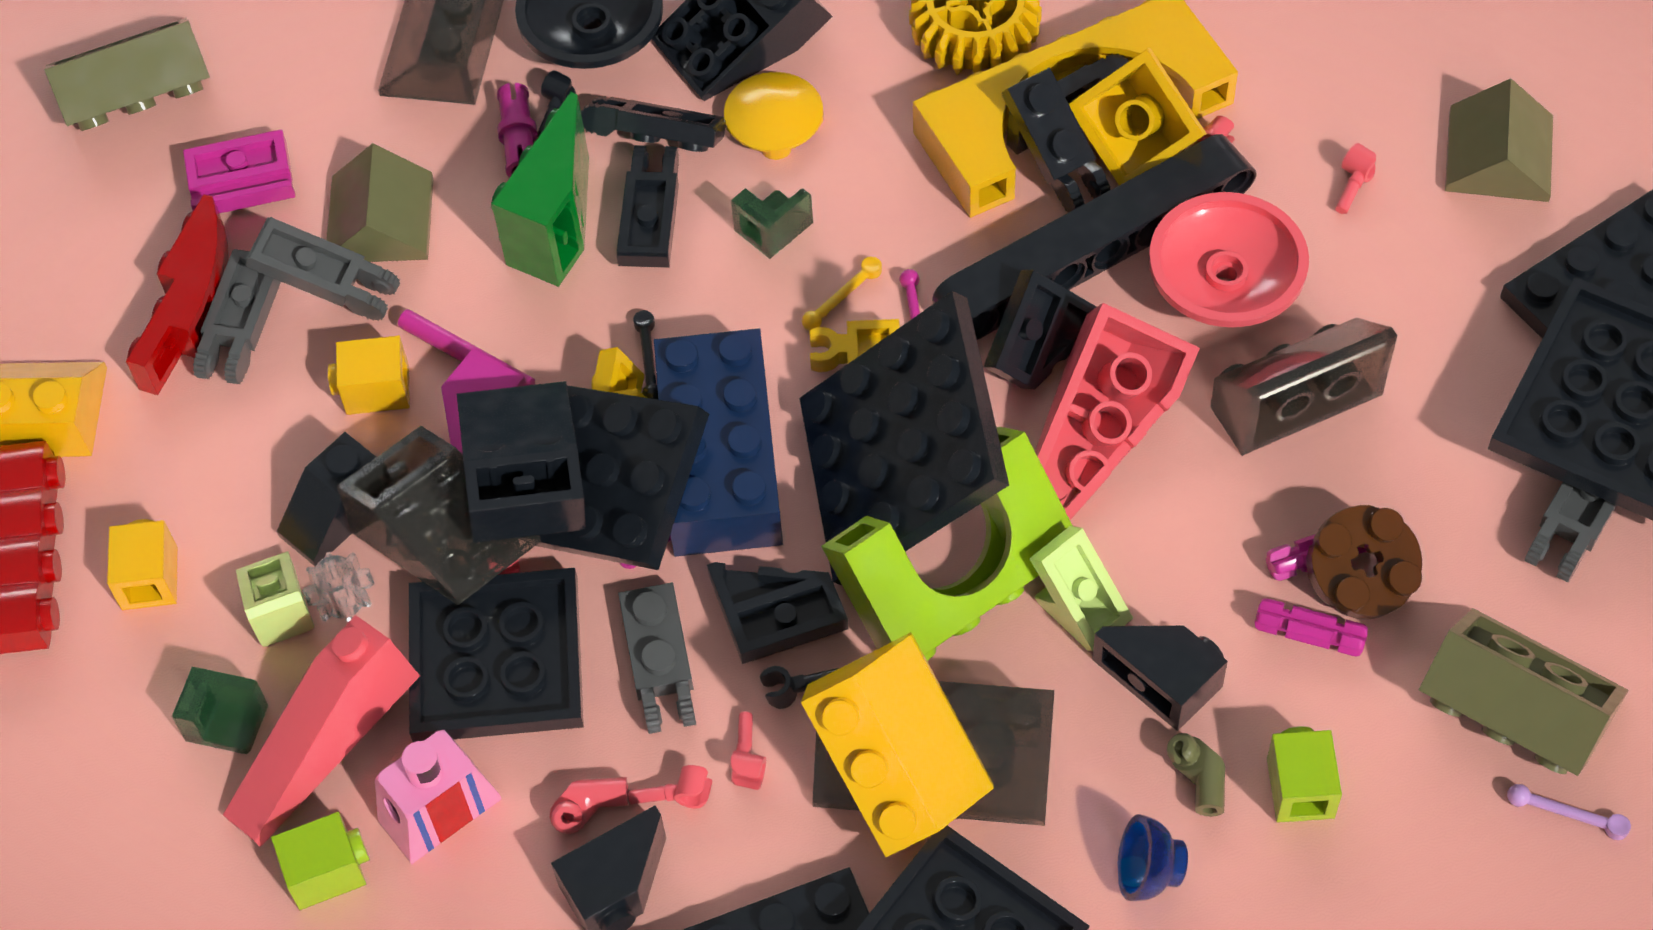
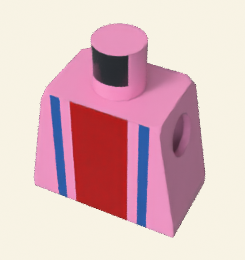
(430, 794)

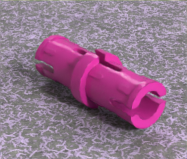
(516, 126)

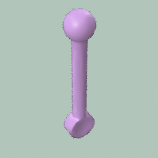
(1616, 826)

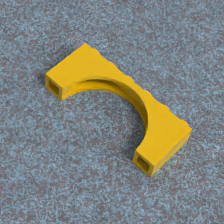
(968, 120)

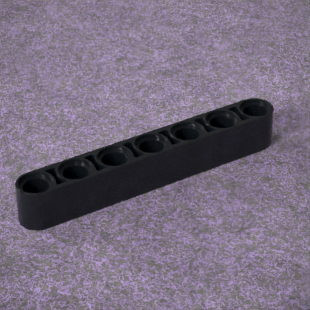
(1100, 230)

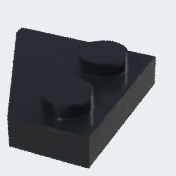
(1036, 330)
(776, 608)

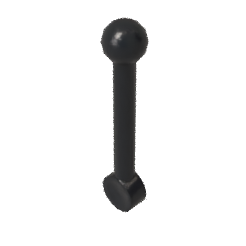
(645, 323)

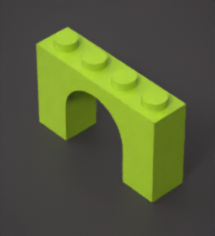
(897, 601)

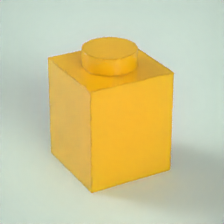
(370, 375)
(142, 564)

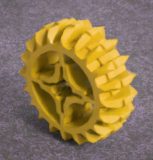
(974, 31)

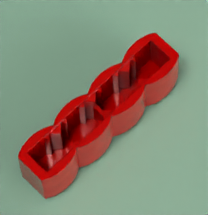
(27, 541)

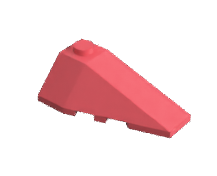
(1108, 399)
(325, 718)

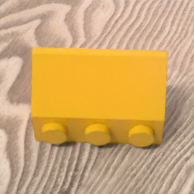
(52, 405)
(897, 744)

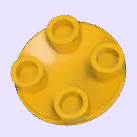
(773, 113)

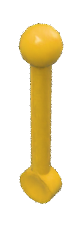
(870, 268)

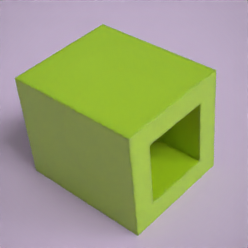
(1303, 775)
(321, 860)

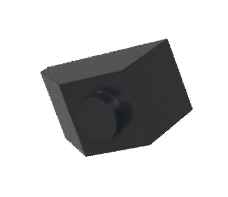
(315, 515)
(1162, 667)
(613, 873)

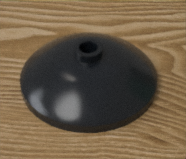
(587, 31)

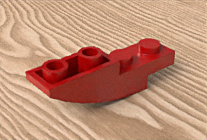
(190, 280)

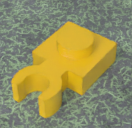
(846, 347)

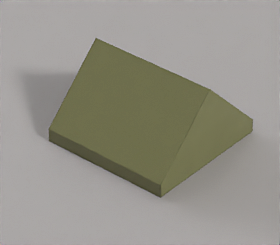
(1500, 145)
(381, 207)

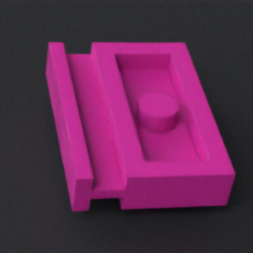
(240, 171)

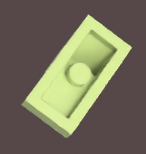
(1078, 587)
(274, 599)

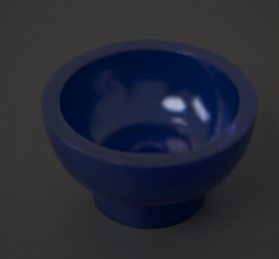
(1149, 859)

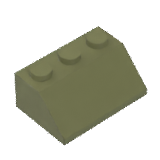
(127, 74)
(1522, 692)

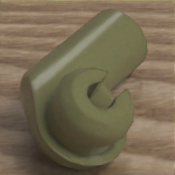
(1203, 769)

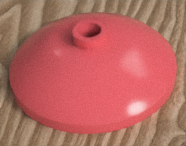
(1230, 239)

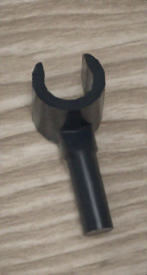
(555, 88)
(792, 685)

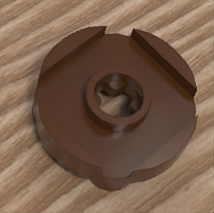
(1381, 534)

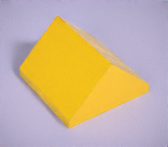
(1136, 118)

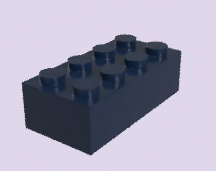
(733, 479)

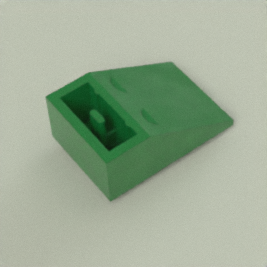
(545, 199)

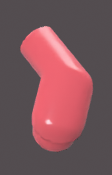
(583, 800)

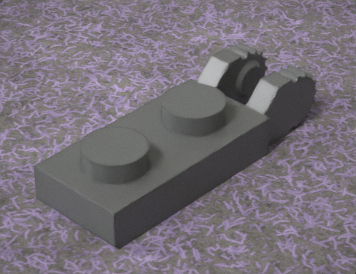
(321, 268)
(235, 319)
(1576, 518)
(657, 651)

